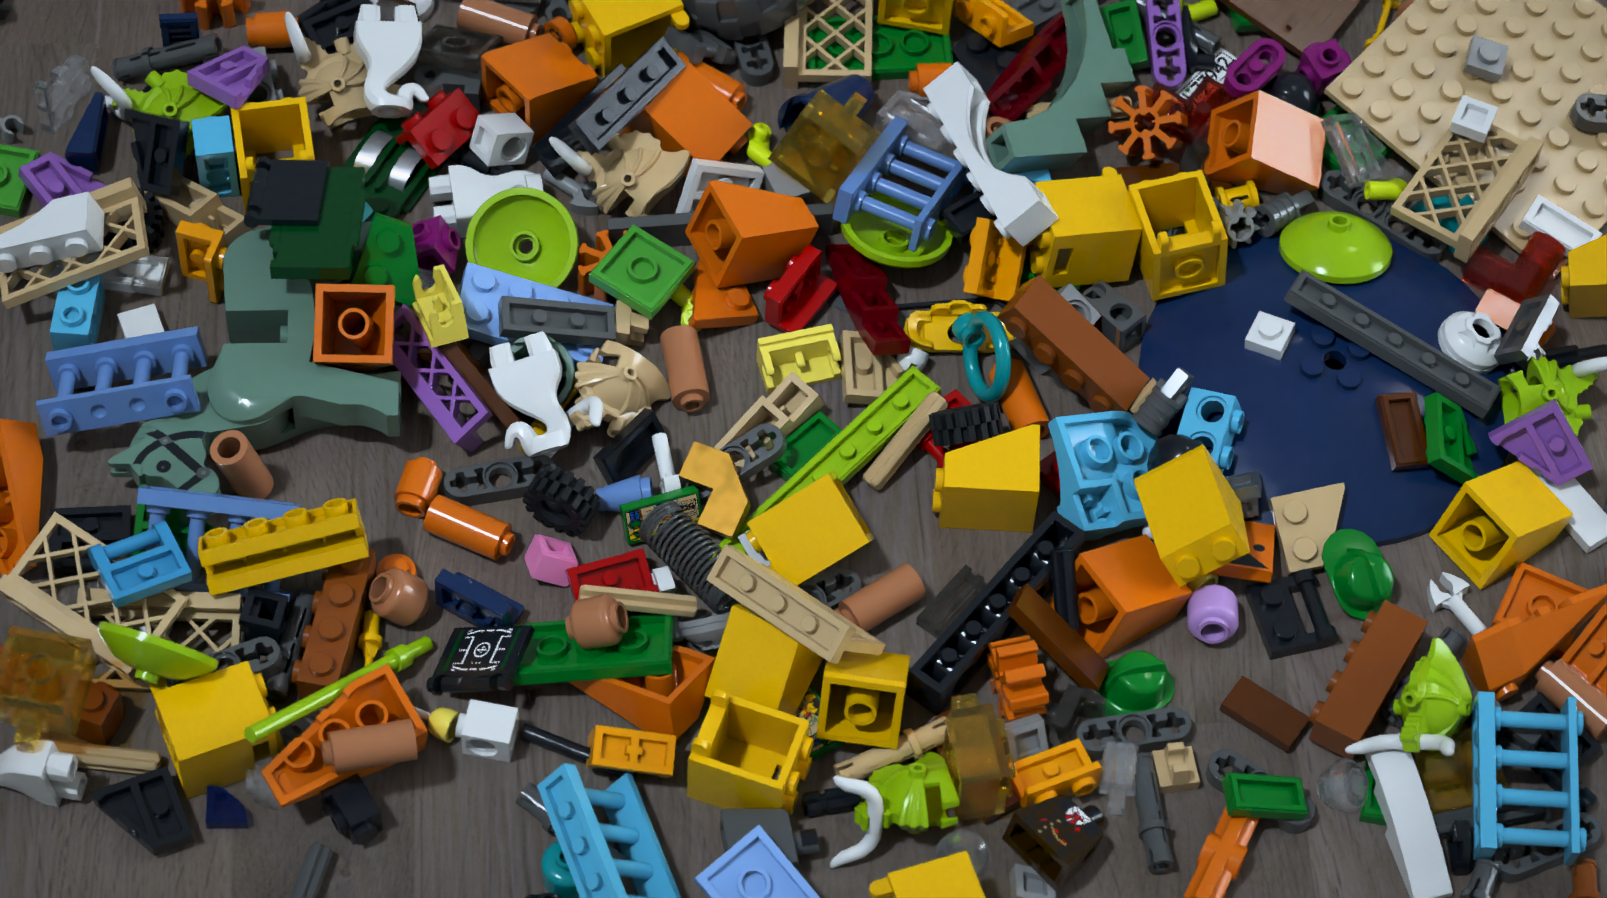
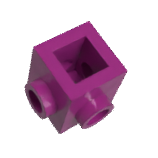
(1323, 64)
(436, 244)

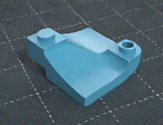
(1097, 470)

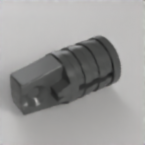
(1280, 211)
(1164, 402)

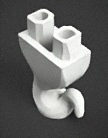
(389, 53)
(470, 189)
(531, 389)
(42, 774)

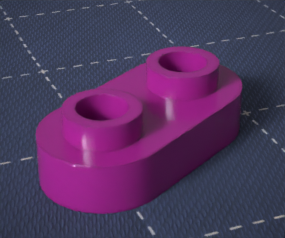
(1252, 70)

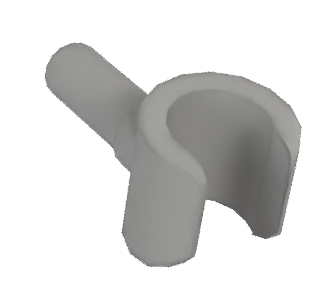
(10, 122)

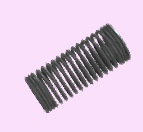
(694, 553)

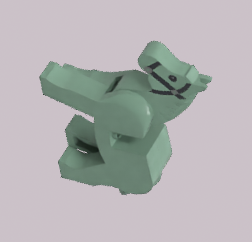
(261, 379)

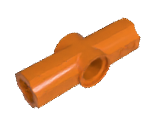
(1221, 856)

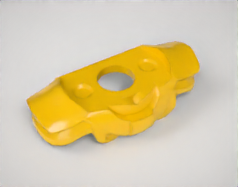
(930, 328)

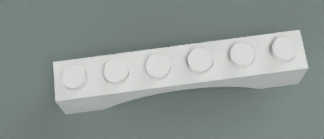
(1014, 199)
(58, 231)

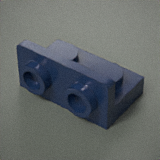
(475, 601)

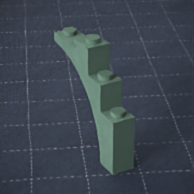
(1090, 75)

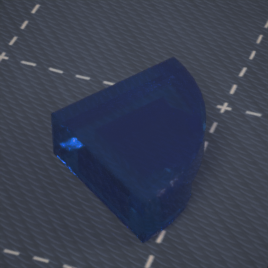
(224, 810)

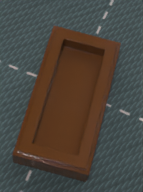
(1402, 430)
(1264, 714)

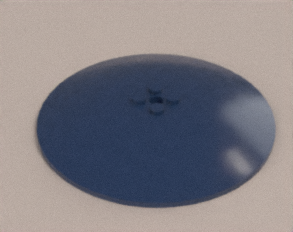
(1311, 421)

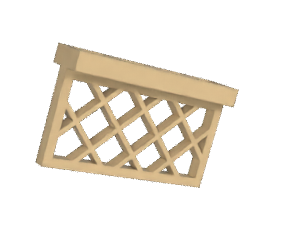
(796, 41)
(119, 202)
(1489, 205)
(200, 607)
(789, 607)
(63, 618)

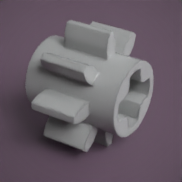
(1239, 231)

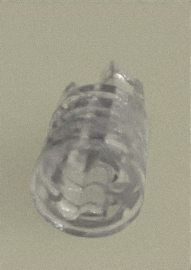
(1118, 775)

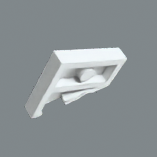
(703, 171)

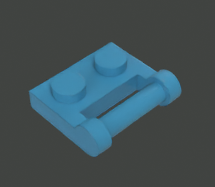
(142, 573)

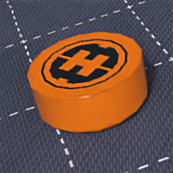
(562, 31)

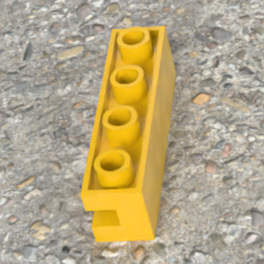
(283, 546)

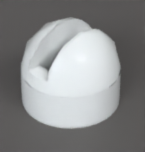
(915, 357)

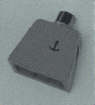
(777, 825)

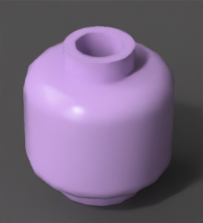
(1212, 613)

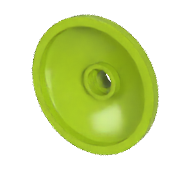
(518, 216)
(889, 243)
(1335, 247)
(154, 655)

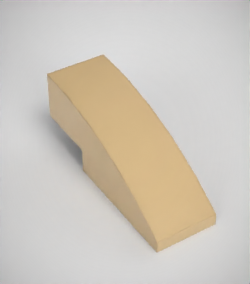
(203, 206)
(785, 408)

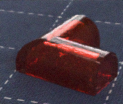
(1197, 107)
(1520, 279)

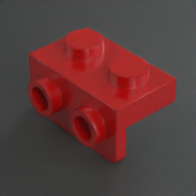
(441, 127)
(798, 293)
(619, 571)

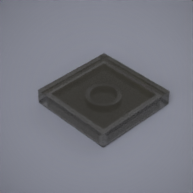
(456, 48)

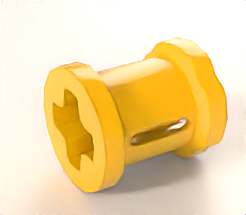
(1247, 191)

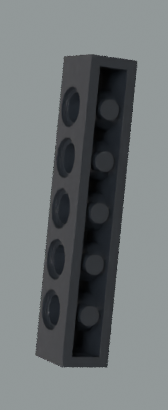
(964, 644)

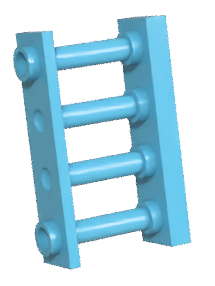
(1489, 796)
(585, 839)

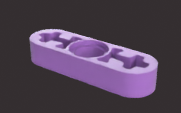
(1177, 62)

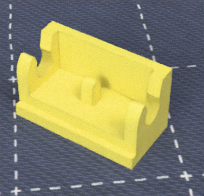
(440, 309)
(806, 352)

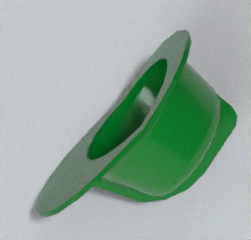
(1357, 572)
(1136, 684)

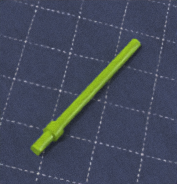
(397, 658)

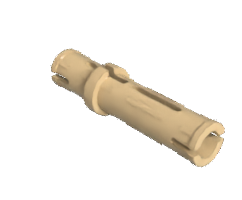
(909, 746)

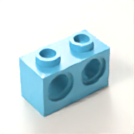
(215, 155)
(78, 314)
(1213, 434)

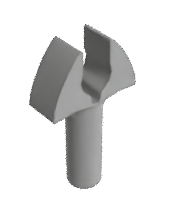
(578, 191)

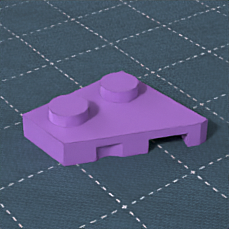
(230, 76)
(55, 177)
(1544, 442)

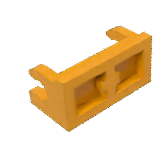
(631, 750)

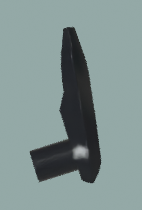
(1193, 59)

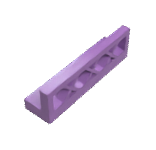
(426, 386)

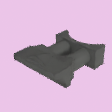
(699, 45)

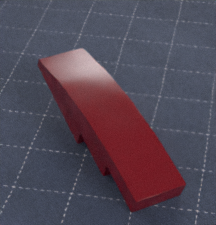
(1030, 72)
(866, 300)

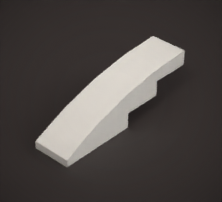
(1409, 824)

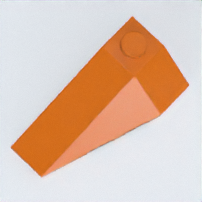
(19, 490)
(1513, 650)
(369, 700)
(658, 702)

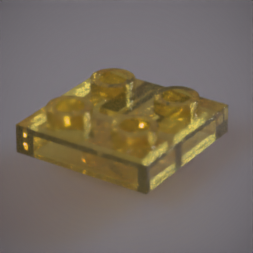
(1449, 778)

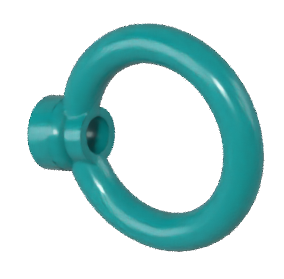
(970, 332)

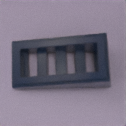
(179, 28)
(89, 137)

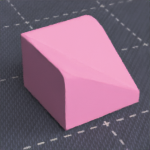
(549, 558)

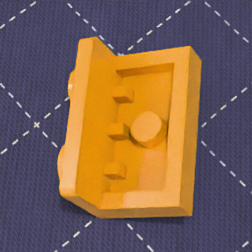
(994, 20)
(202, 255)
(993, 263)
(1055, 773)

